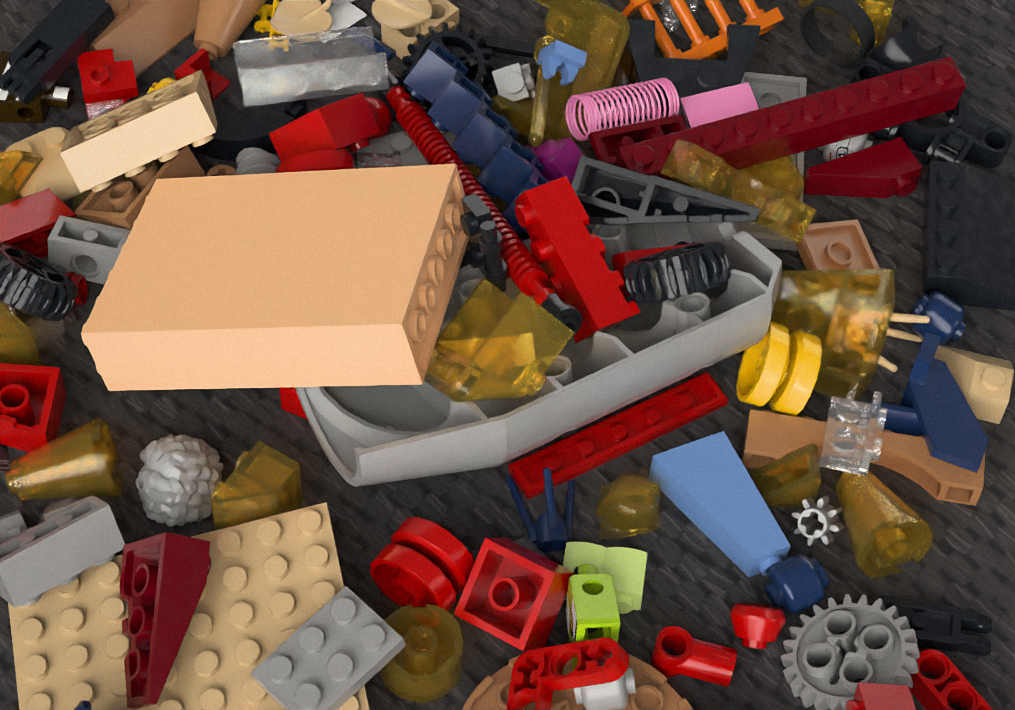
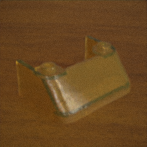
(590, 28)
(495, 347)

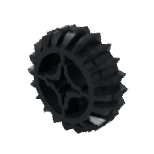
(478, 54)
(677, 272)
(34, 285)

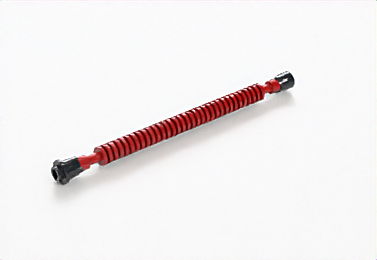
(436, 150)

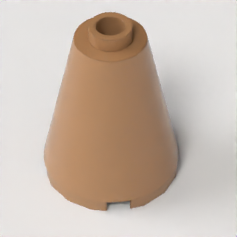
(223, 23)

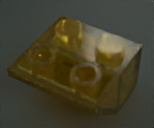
(259, 487)

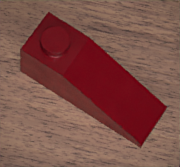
(607, 141)
(868, 173)

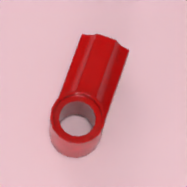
(695, 658)

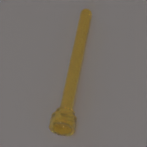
(541, 97)

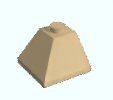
(982, 380)

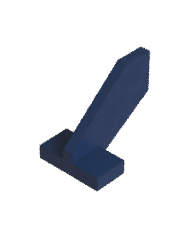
(943, 411)

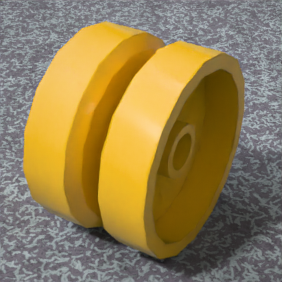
(780, 370)

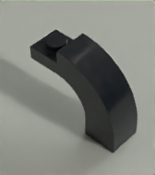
(243, 132)

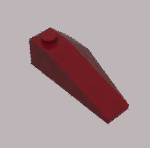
(163, 587)

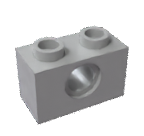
(85, 247)

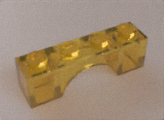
(707, 172)

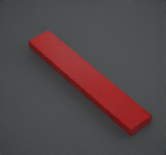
(618, 434)

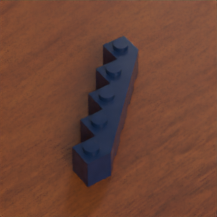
(480, 133)

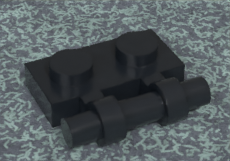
(484, 241)

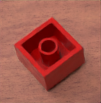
(514, 593)

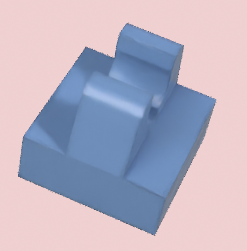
(563, 59)

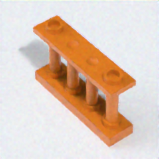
(702, 46)

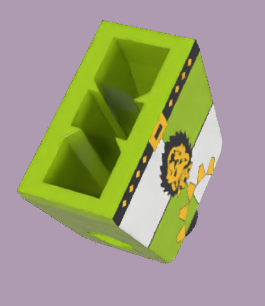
(591, 605)

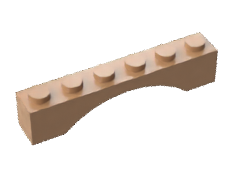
(777, 435)

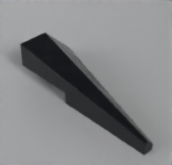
(628, 197)

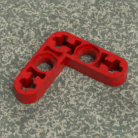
(550, 675)

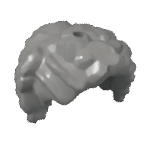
(178, 479)

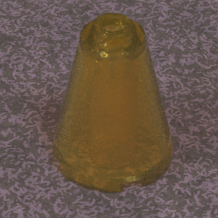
(69, 466)
(880, 525)

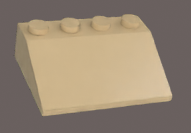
(140, 133)

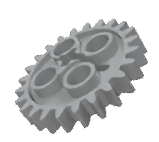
(848, 654)

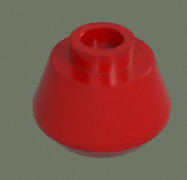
(756, 623)

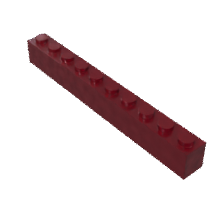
(811, 119)

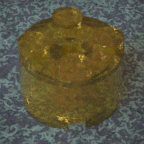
(432, 654)

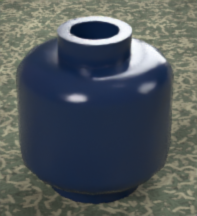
(944, 316)
(796, 583)

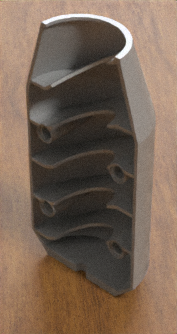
(418, 432)

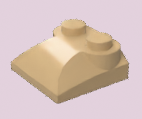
(52, 171)

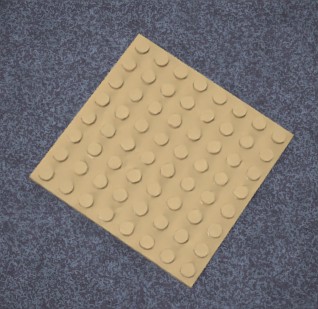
(259, 592)

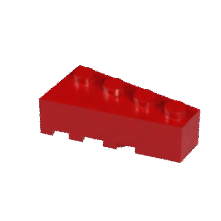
(573, 256)
(30, 405)

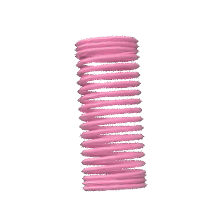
(613, 113)

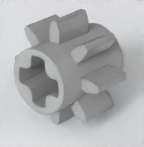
(808, 525)

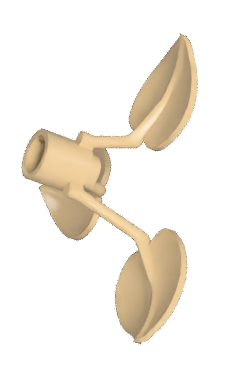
(310, 16)

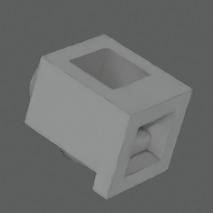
(515, 82)

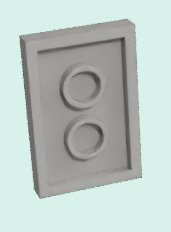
(329, 656)

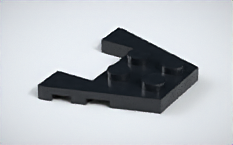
(691, 75)

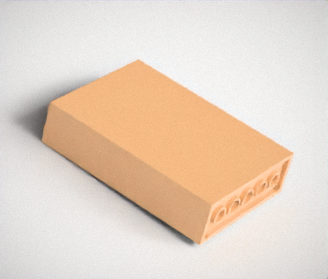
(282, 280)

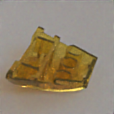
(848, 315)

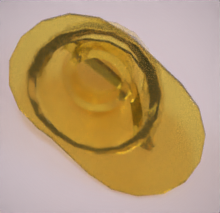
(628, 506)

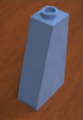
(722, 501)

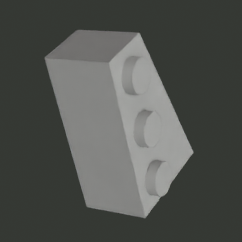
(57, 549)

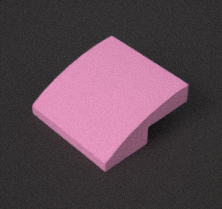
(717, 104)

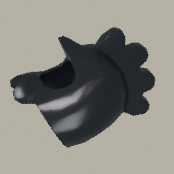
(904, 48)

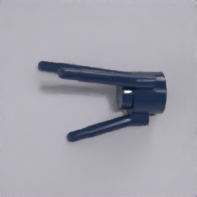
(551, 529)

